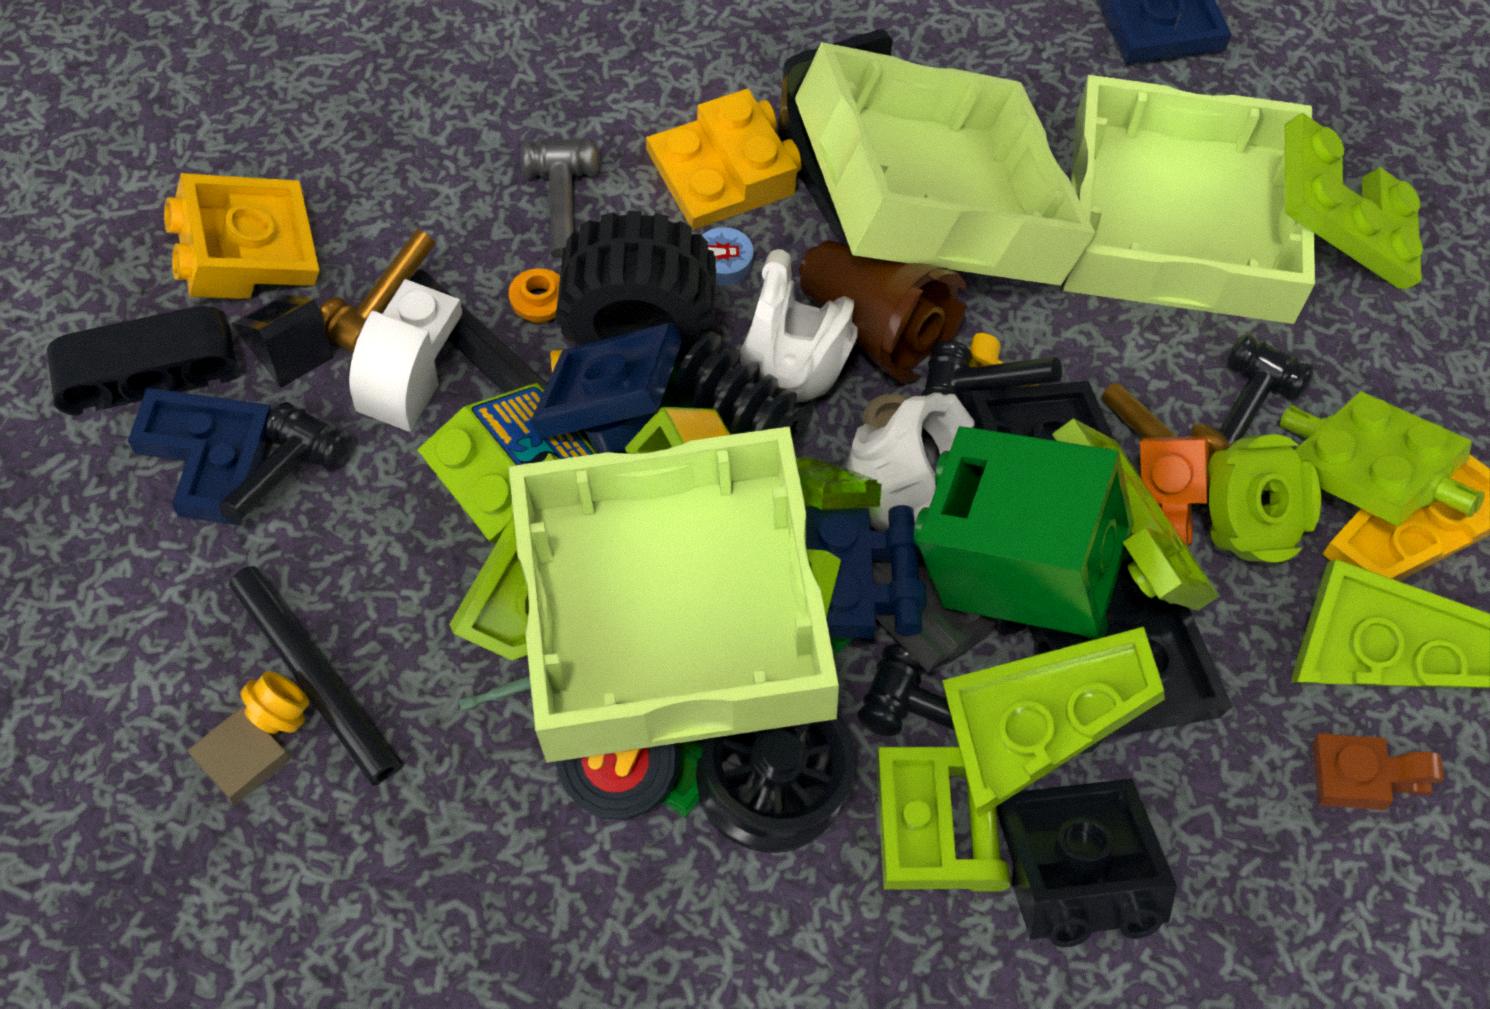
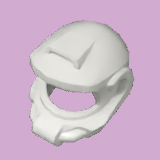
(795, 340)
(897, 453)

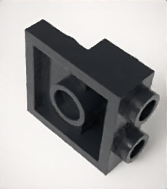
(1086, 862)

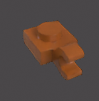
(1361, 775)

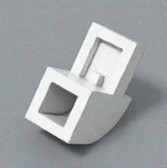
(396, 353)

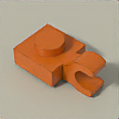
(1177, 477)

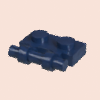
(855, 596)

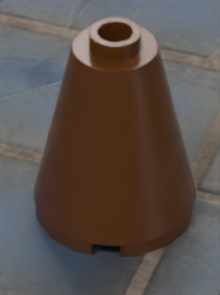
(896, 304)

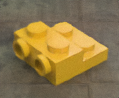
(726, 159)
(239, 235)

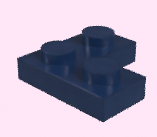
(213, 435)

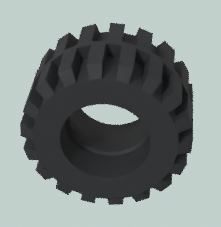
(636, 276)

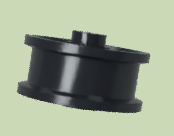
(776, 784)

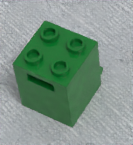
(1027, 530)

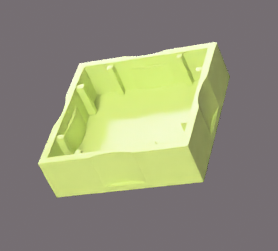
(940, 167)
(1188, 201)
(670, 596)

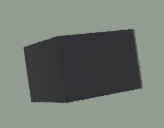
(286, 337)

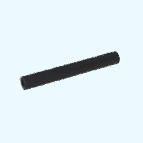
(314, 675)

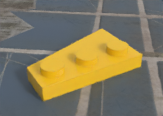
(1421, 539)

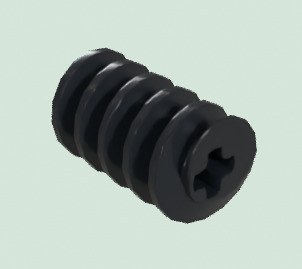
(744, 407)

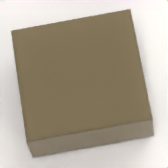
(238, 756)

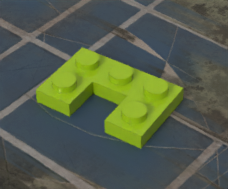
(1372, 229)
(1160, 556)

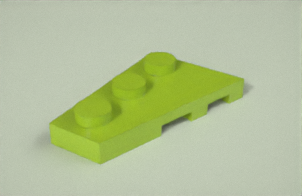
(1391, 635)
(1047, 709)

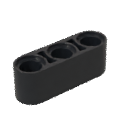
(123, 359)

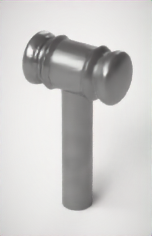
(560, 162)

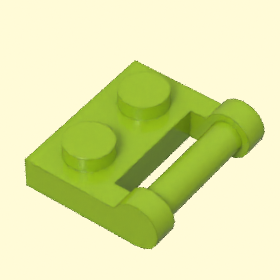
(919, 824)

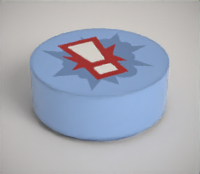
(732, 254)

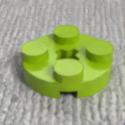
(1235, 503)

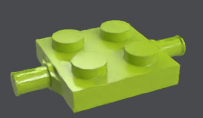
(1384, 458)

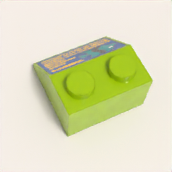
(482, 442)

